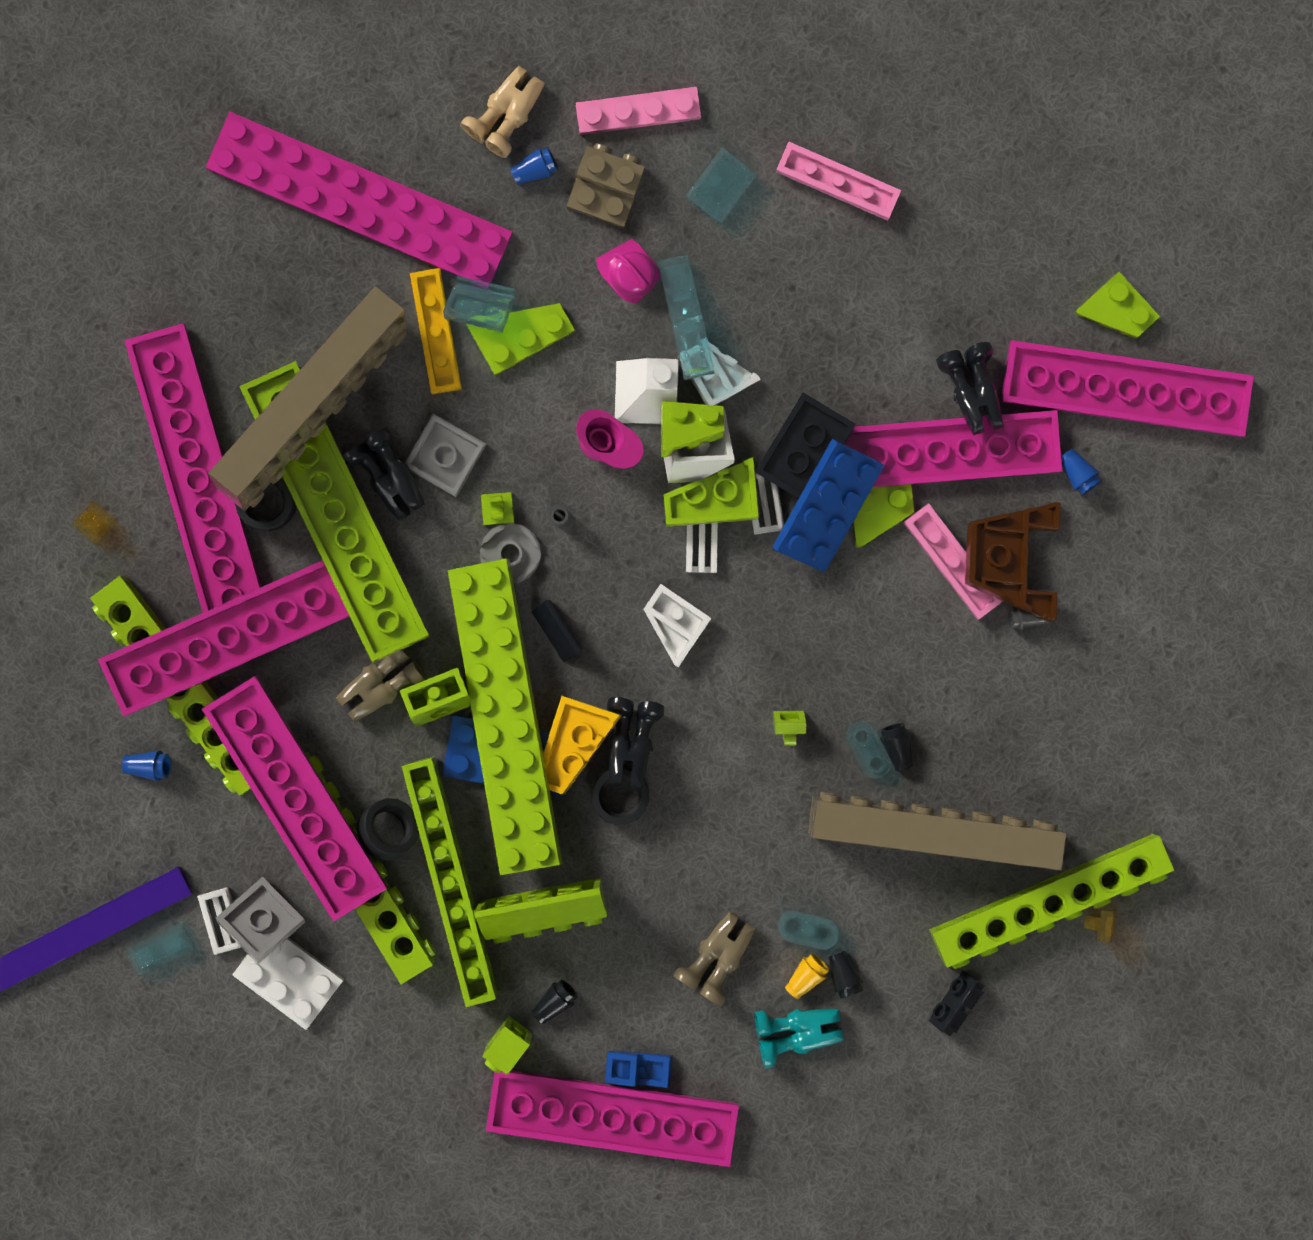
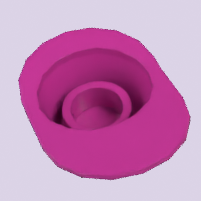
(629, 271)
(608, 440)

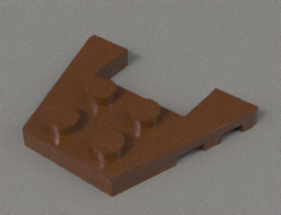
(1000, 558)

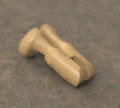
(507, 101)

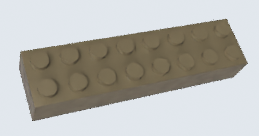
(309, 400)
(935, 832)

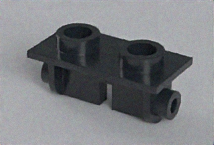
(948, 1014)

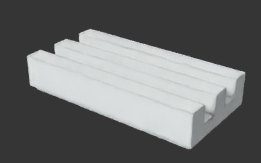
(777, 505)
(701, 555)
(225, 892)

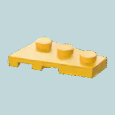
(574, 740)

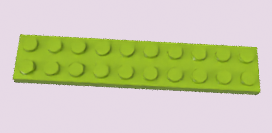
(344, 534)
(504, 717)

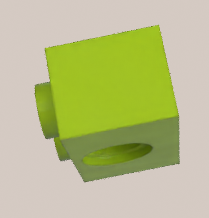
(436, 697)
(507, 1046)

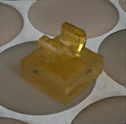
(94, 522)
(1104, 924)

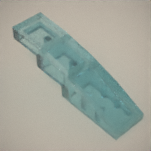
(686, 317)

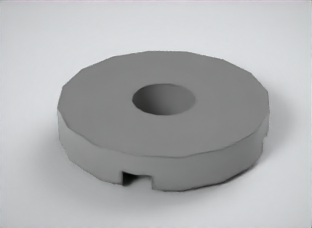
(520, 537)

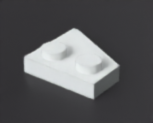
(726, 381)

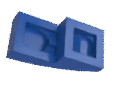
(638, 1068)

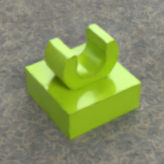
(497, 508)
(789, 724)

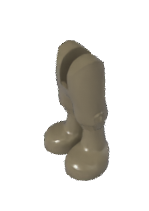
(373, 689)
(723, 949)

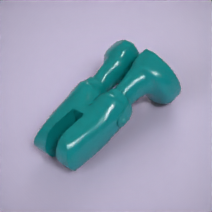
(807, 1032)

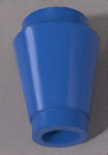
(535, 166)
(1079, 472)
(147, 765)

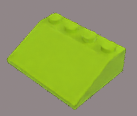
(542, 909)

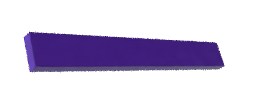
(93, 927)

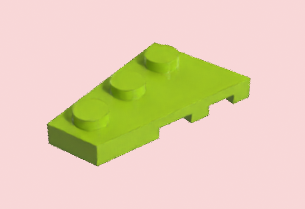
(522, 336)
(716, 499)

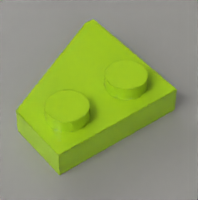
(1119, 307)
(689, 425)
(881, 511)

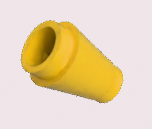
(808, 974)

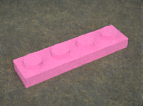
(638, 110)
(838, 181)
(948, 558)

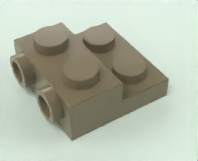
(606, 185)

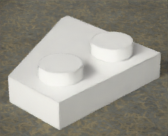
(675, 622)

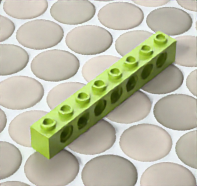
(107, 607)
(1155, 869)
(450, 881)
(403, 964)

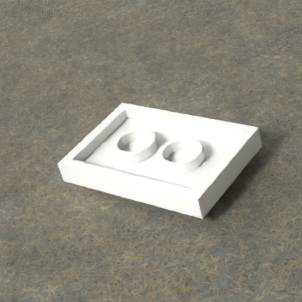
(291, 981)

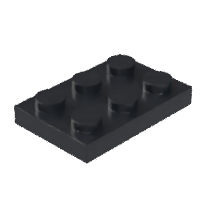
(802, 444)

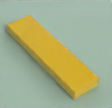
(435, 331)

